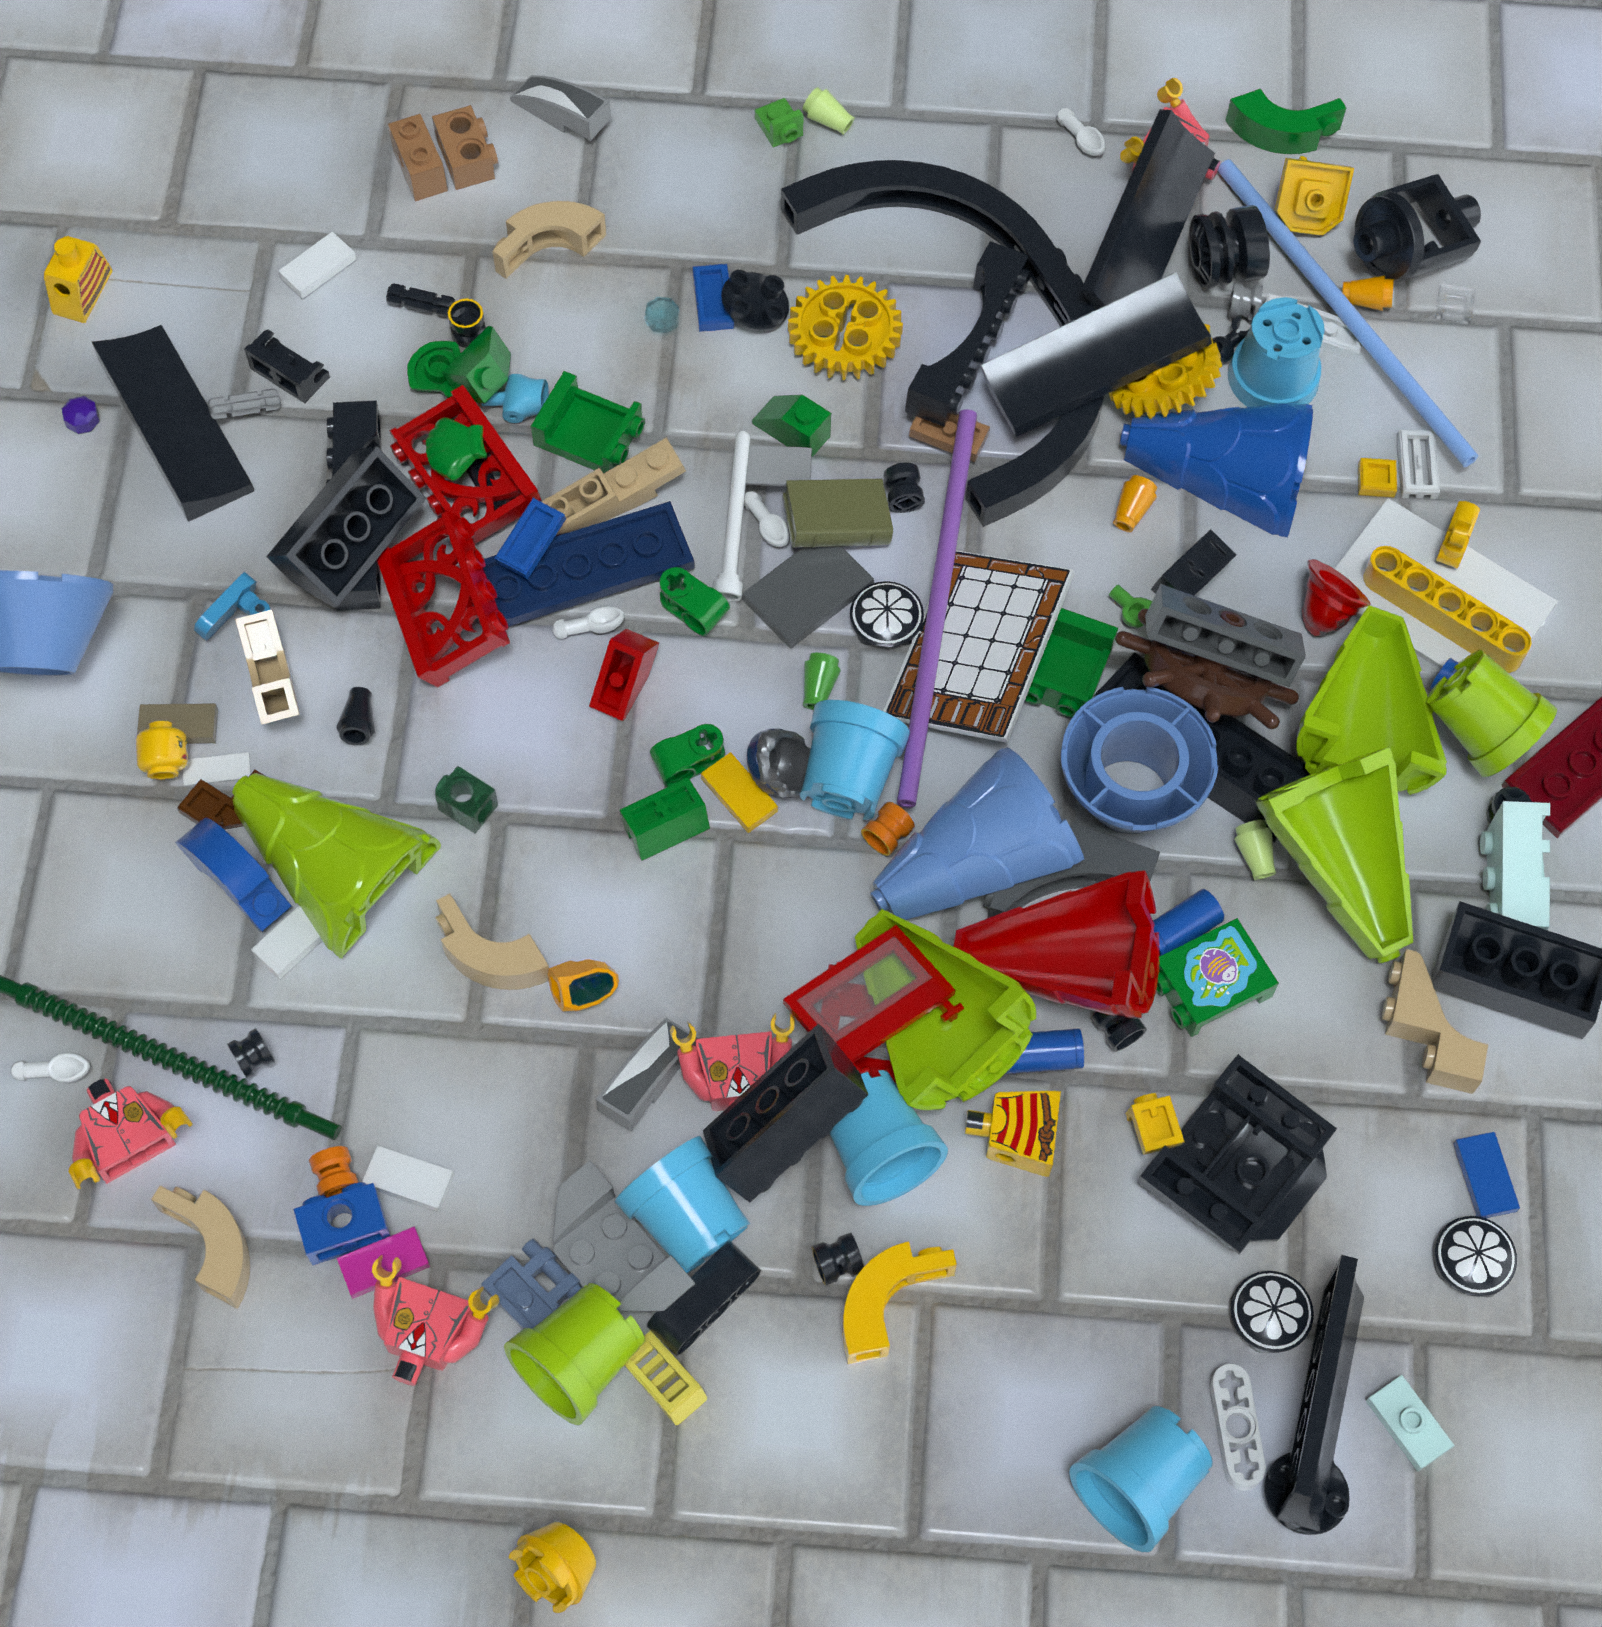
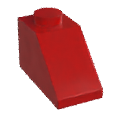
(623, 673)

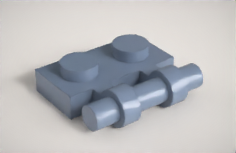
(521, 1294)

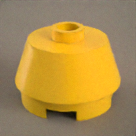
(554, 1565)

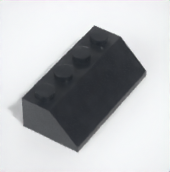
(347, 526)
(1520, 970)
(784, 1114)

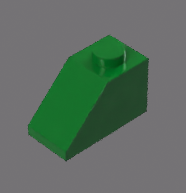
(481, 366)
(795, 421)

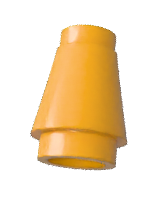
(1370, 292)
(1134, 502)

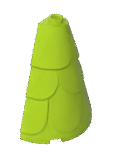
(1374, 703)
(1350, 847)
(328, 852)
(964, 1056)

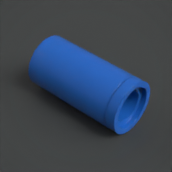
(1188, 920)
(1051, 1052)

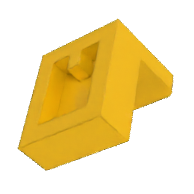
(1155, 1123)

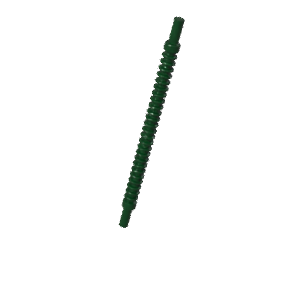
(293, 1113)

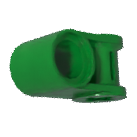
(691, 600)
(686, 754)

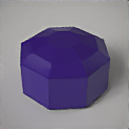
(80, 414)

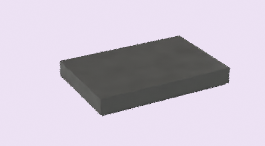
(806, 591)

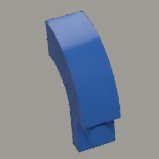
(235, 871)

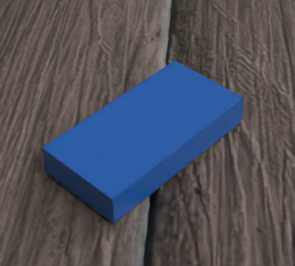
(708, 288)
(530, 538)
(1486, 1175)

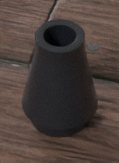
(356, 719)

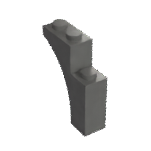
(1104, 858)

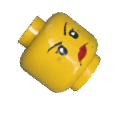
(161, 750)

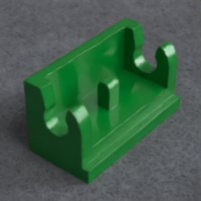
(665, 818)

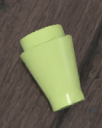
(826, 110)
(1257, 848)

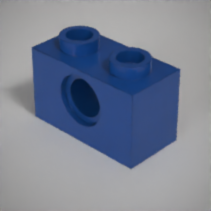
(325, 1242)

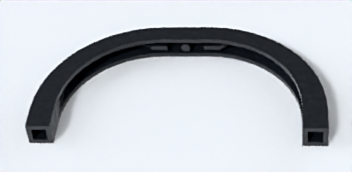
(959, 195)

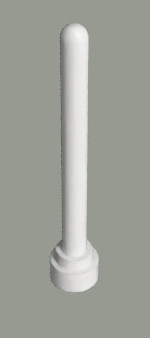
(728, 581)

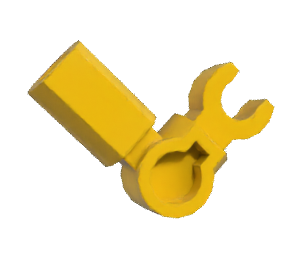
(1458, 534)

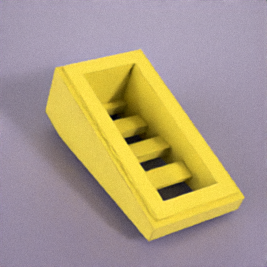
(679, 1399)

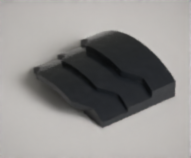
(1245, 1159)

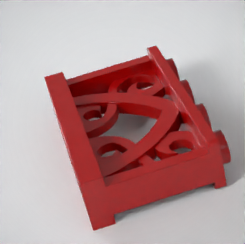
(510, 484)
(415, 623)

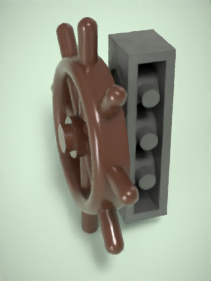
(1216, 656)

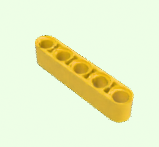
(1437, 592)

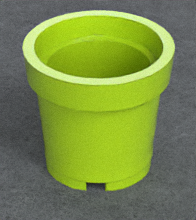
(1490, 712)
(575, 1352)

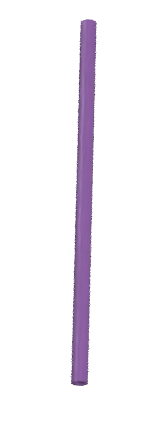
(936, 610)

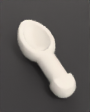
(1087, 137)
(771, 526)
(598, 621)
(62, 1068)

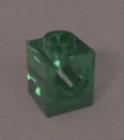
(469, 813)

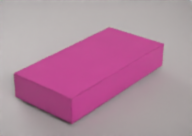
(358, 1264)

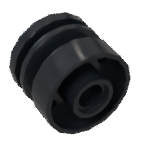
(1229, 246)

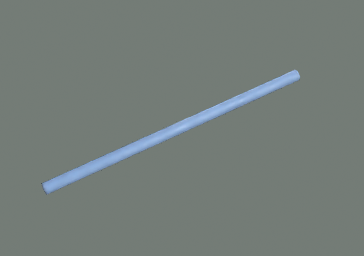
(1350, 316)

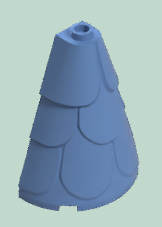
(979, 842)

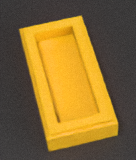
(739, 792)

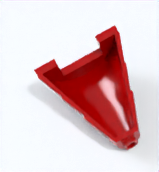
(1078, 947)

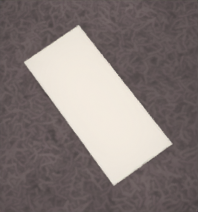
(217, 768)

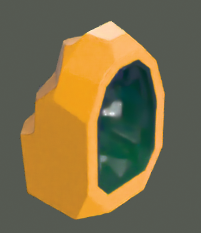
(581, 983)

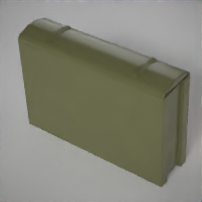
(837, 513)

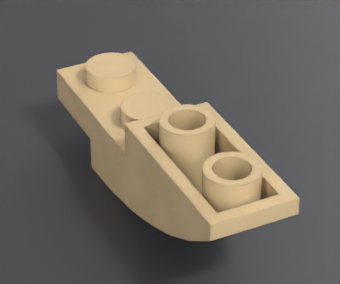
(619, 490)

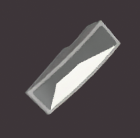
(563, 105)
(642, 1076)

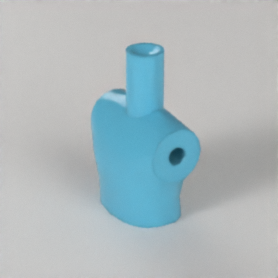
(521, 397)

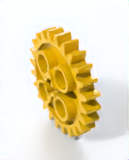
(875, 334)
(1171, 384)

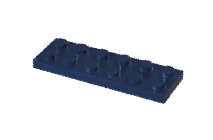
(593, 564)

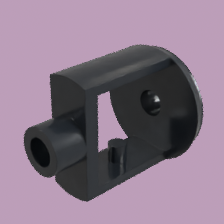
(1392, 236)

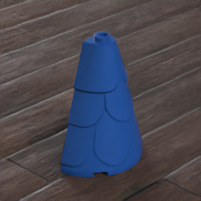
(1229, 457)

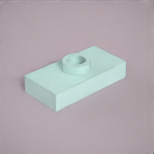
(1410, 1423)

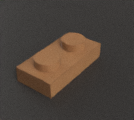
(944, 437)

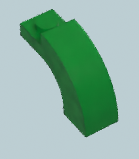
(1281, 129)

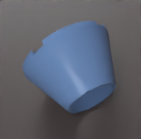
(48, 620)
(1143, 729)

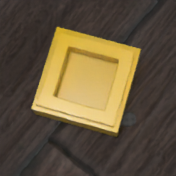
(1377, 477)

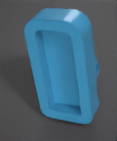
(237, 595)

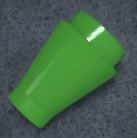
(819, 678)

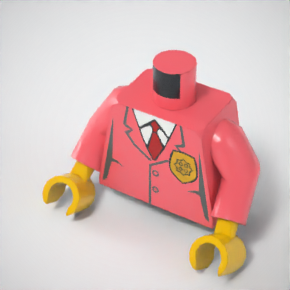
(1170, 95)
(728, 1065)
(122, 1132)
(425, 1323)

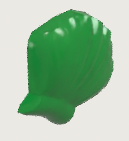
(427, 365)
(454, 447)

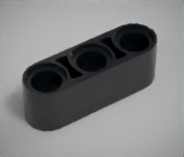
(715, 1290)

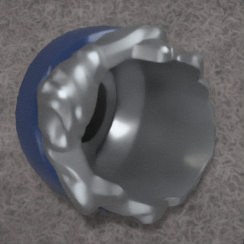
(778, 761)

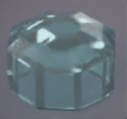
(662, 314)

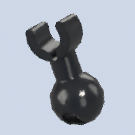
(1226, 343)

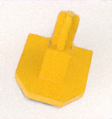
(1312, 195)

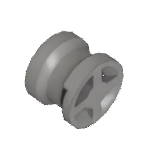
(1245, 301)

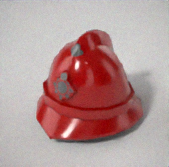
(1329, 599)

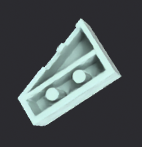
(1516, 863)

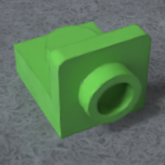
(780, 122)

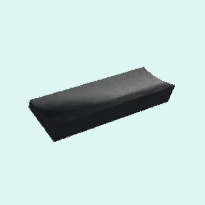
(1149, 212)
(1095, 354)
(173, 421)
(1245, 759)
(1323, 1398)

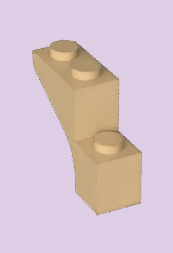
(1417, 1016)

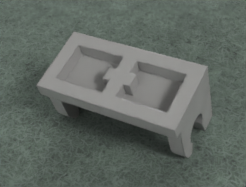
(777, 464)

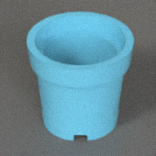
(1284, 377)
(851, 757)
(886, 1145)
(684, 1205)
(1141, 1477)

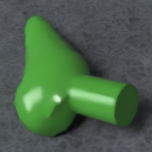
(1130, 605)

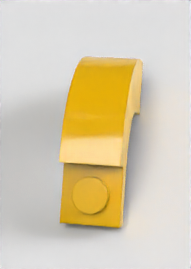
(873, 1287)

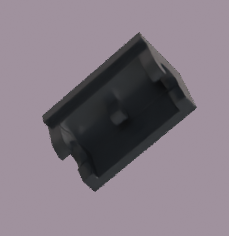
(285, 367)
(1197, 565)

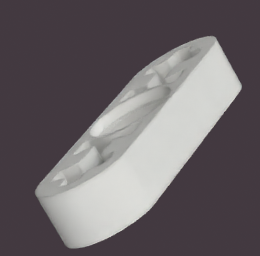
(1254, 1456)

